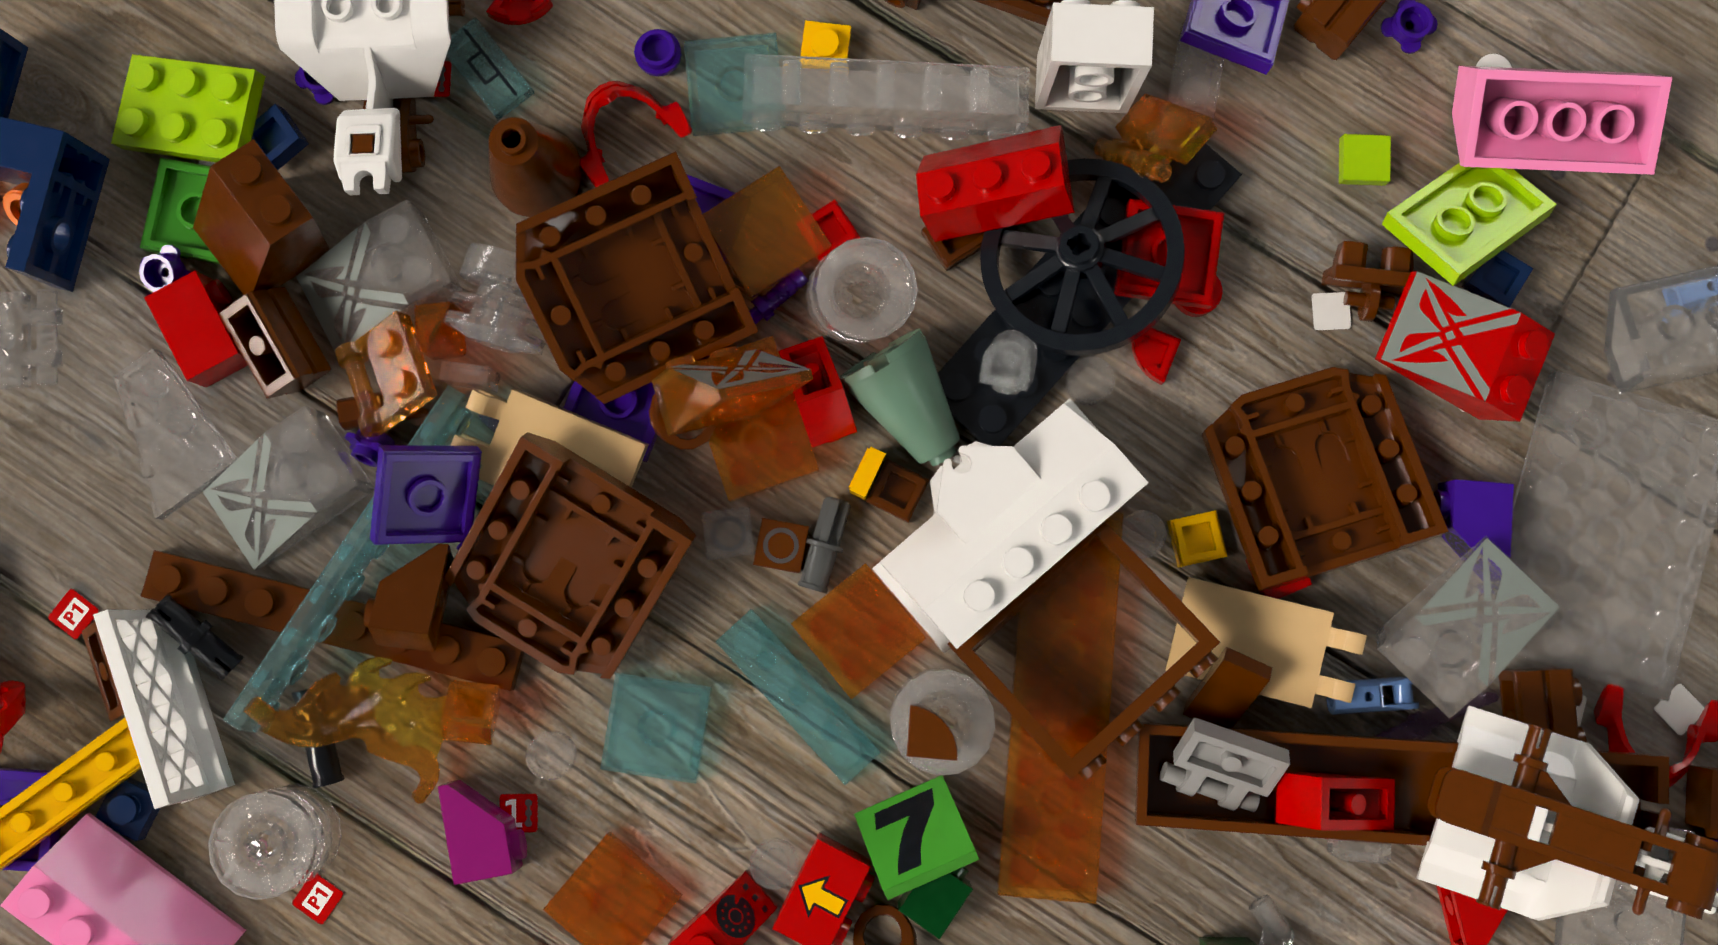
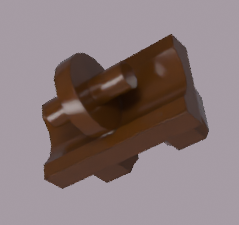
(1351, 272)

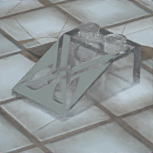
(377, 271)
(287, 486)
(1466, 626)

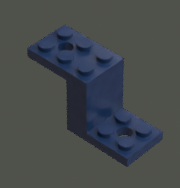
(61, 191)

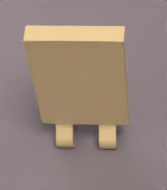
(523, 413)
(1272, 632)

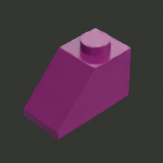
(479, 835)

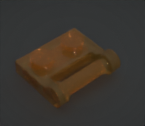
(398, 369)

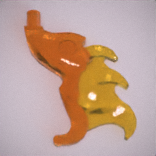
(380, 711)

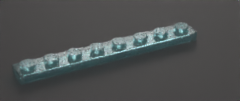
(338, 581)

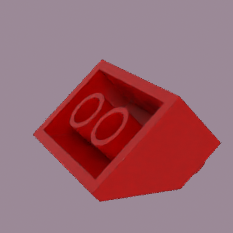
(995, 184)

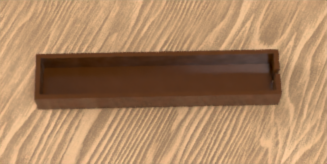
(1405, 760)

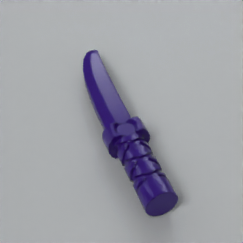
(775, 297)

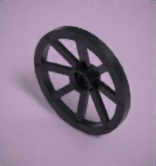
(1090, 263)

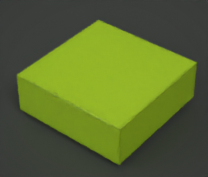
(1364, 159)

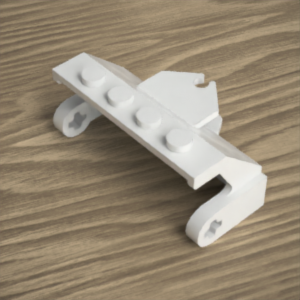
(1005, 522)

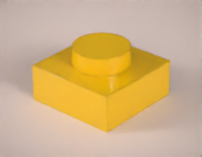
(825, 40)

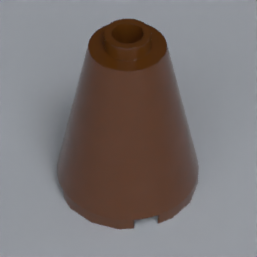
(532, 166)

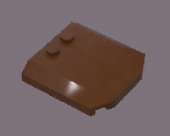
(628, 280)
(1320, 476)
(567, 559)

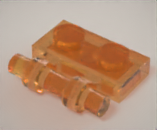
(1163, 129)

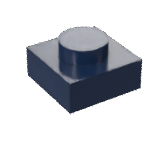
(278, 136)
(1499, 278)
(128, 809)

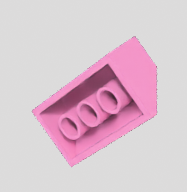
(1559, 119)
(111, 893)

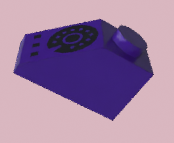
(1476, 511)

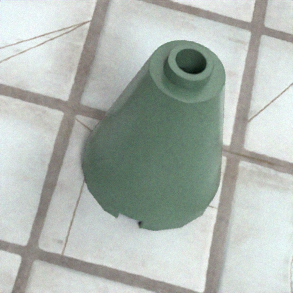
(906, 397)

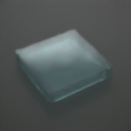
(717, 80)
(656, 727)

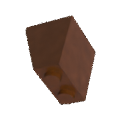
(256, 222)

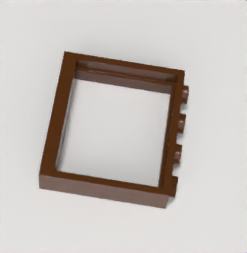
(1158, 695)

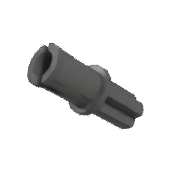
(825, 544)

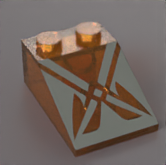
(723, 388)

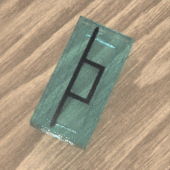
(487, 69)

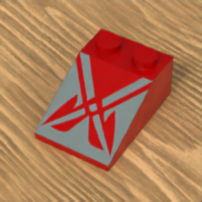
(1465, 348)

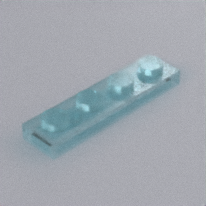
(798, 696)

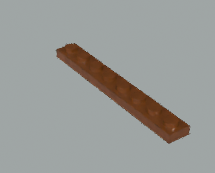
(273, 603)

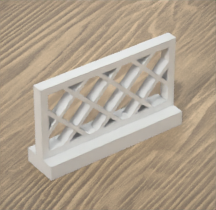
(168, 703)

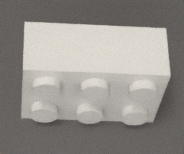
(1094, 56)

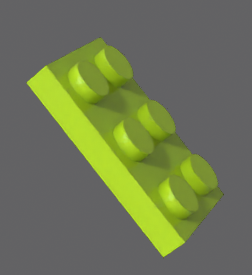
(187, 108)
(1467, 218)

